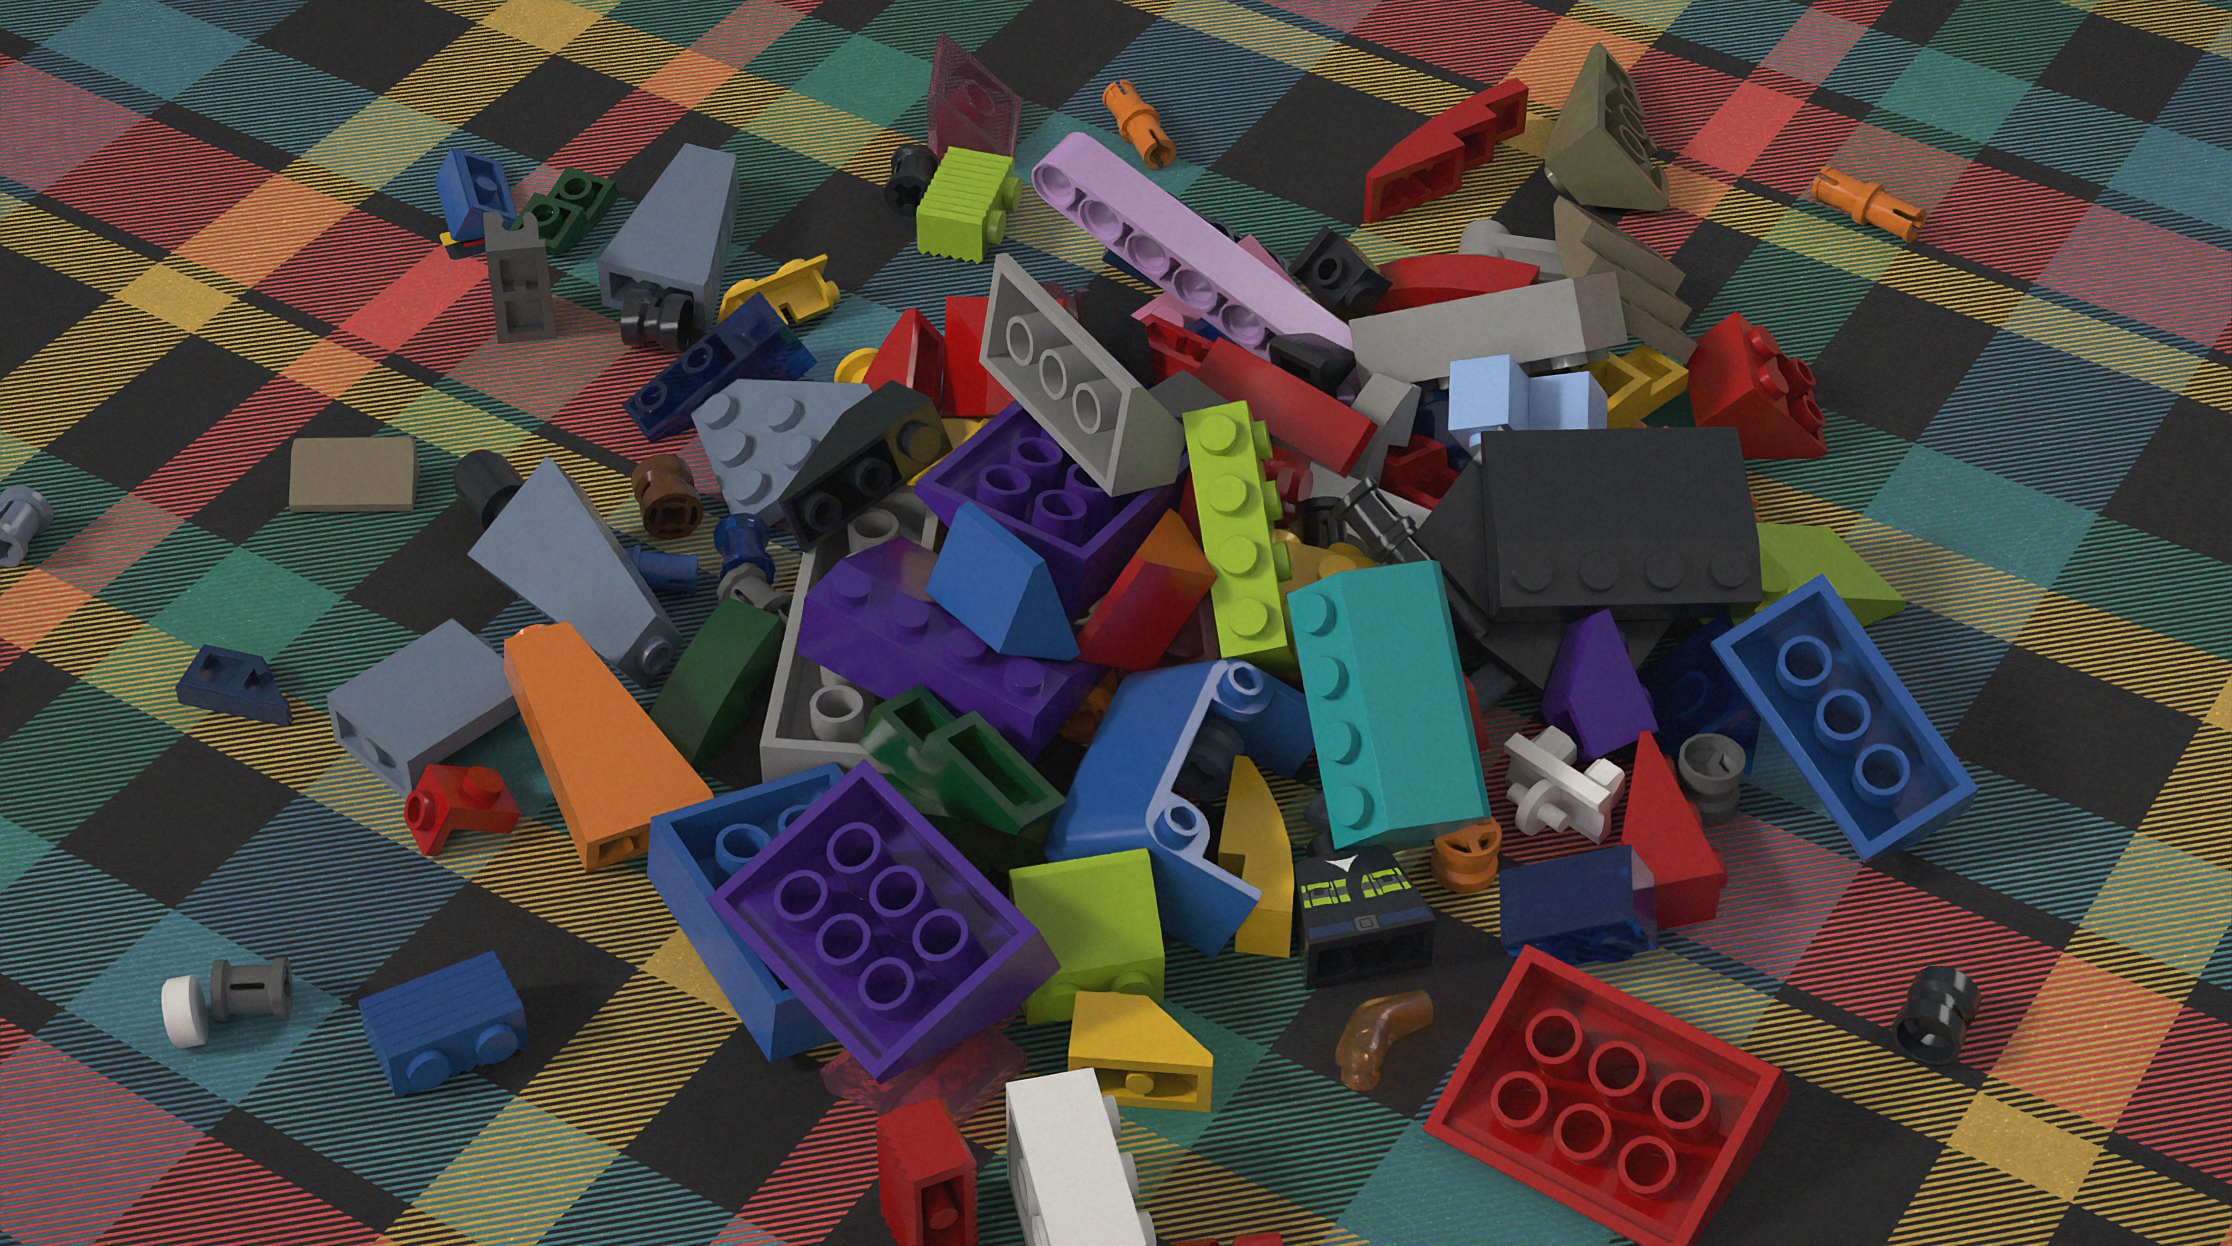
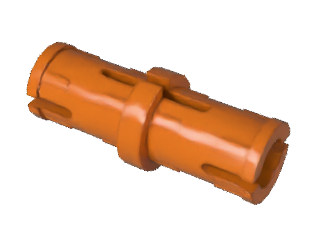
(1139, 124)
(1868, 203)

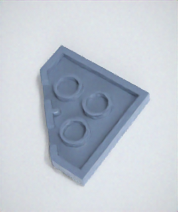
(764, 435)

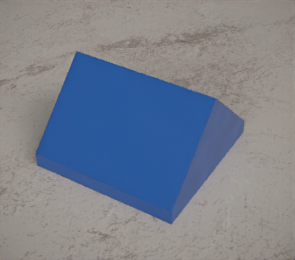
(1000, 589)

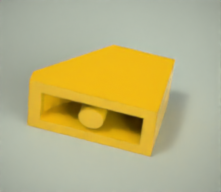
(1139, 1053)

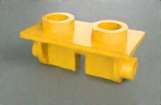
(794, 287)

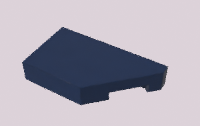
(233, 685)

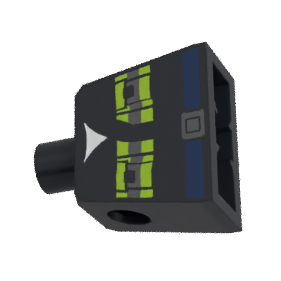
(1357, 915)

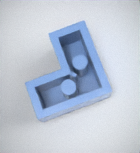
(1499, 393)

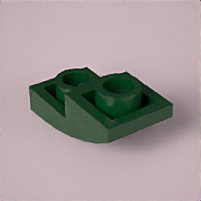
(570, 209)

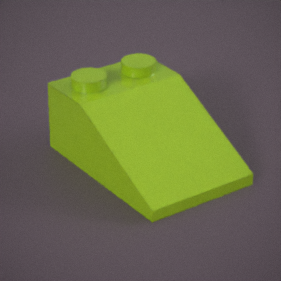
(1800, 553)

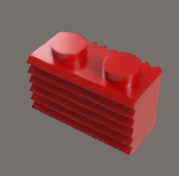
(926, 1177)

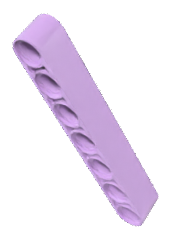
(1181, 251)

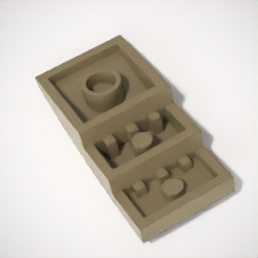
(1643, 276)

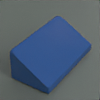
(469, 187)

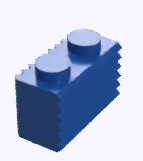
(444, 1023)

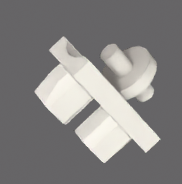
(1557, 794)

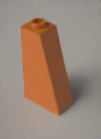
(595, 745)

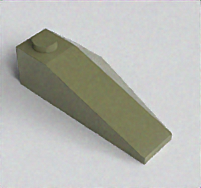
(1600, 143)

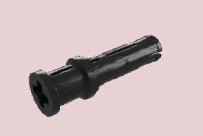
(1394, 542)

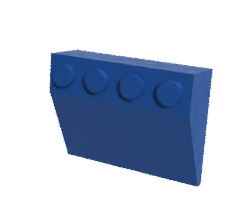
(695, 854)

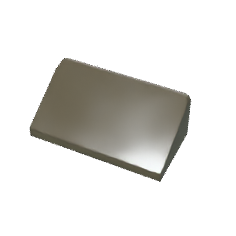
(353, 474)

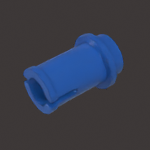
(666, 570)

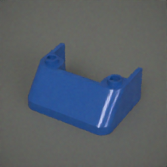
(1127, 776)

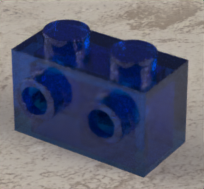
(1580, 907)

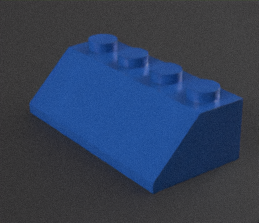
(1846, 721)

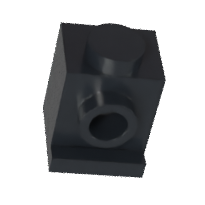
(1340, 275)

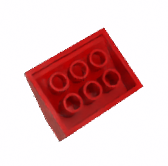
(1607, 1103)

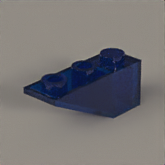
(745, 345)

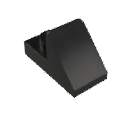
(1313, 360)

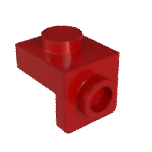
(458, 800)

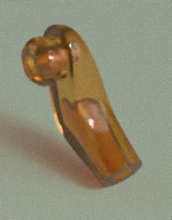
(1373, 1030)

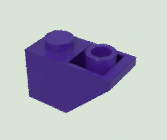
(1596, 689)

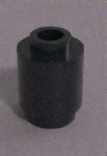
(486, 484)

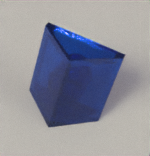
(1699, 695)

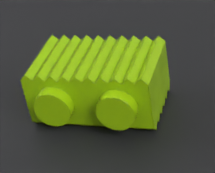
(967, 204)

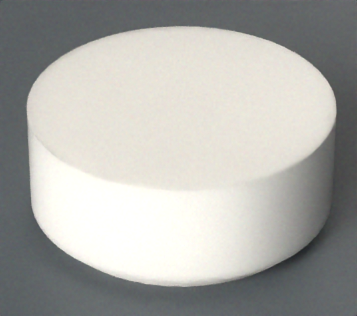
(185, 1011)

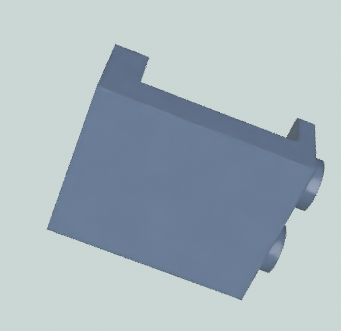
(422, 704)

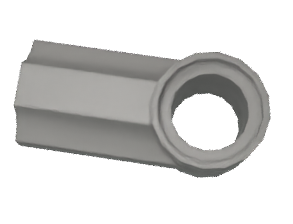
(1493, 239)

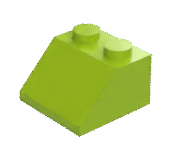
(1098, 924)

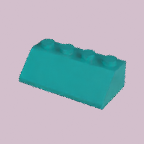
(1388, 706)

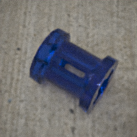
(743, 540)

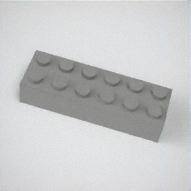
(811, 710)

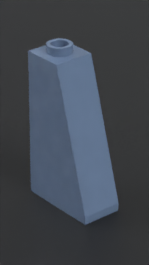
(677, 234)
(572, 568)

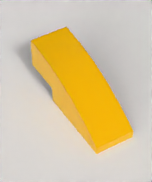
(1258, 852)

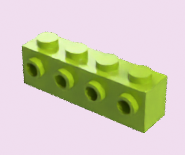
(1239, 535)

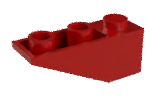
(1671, 840)

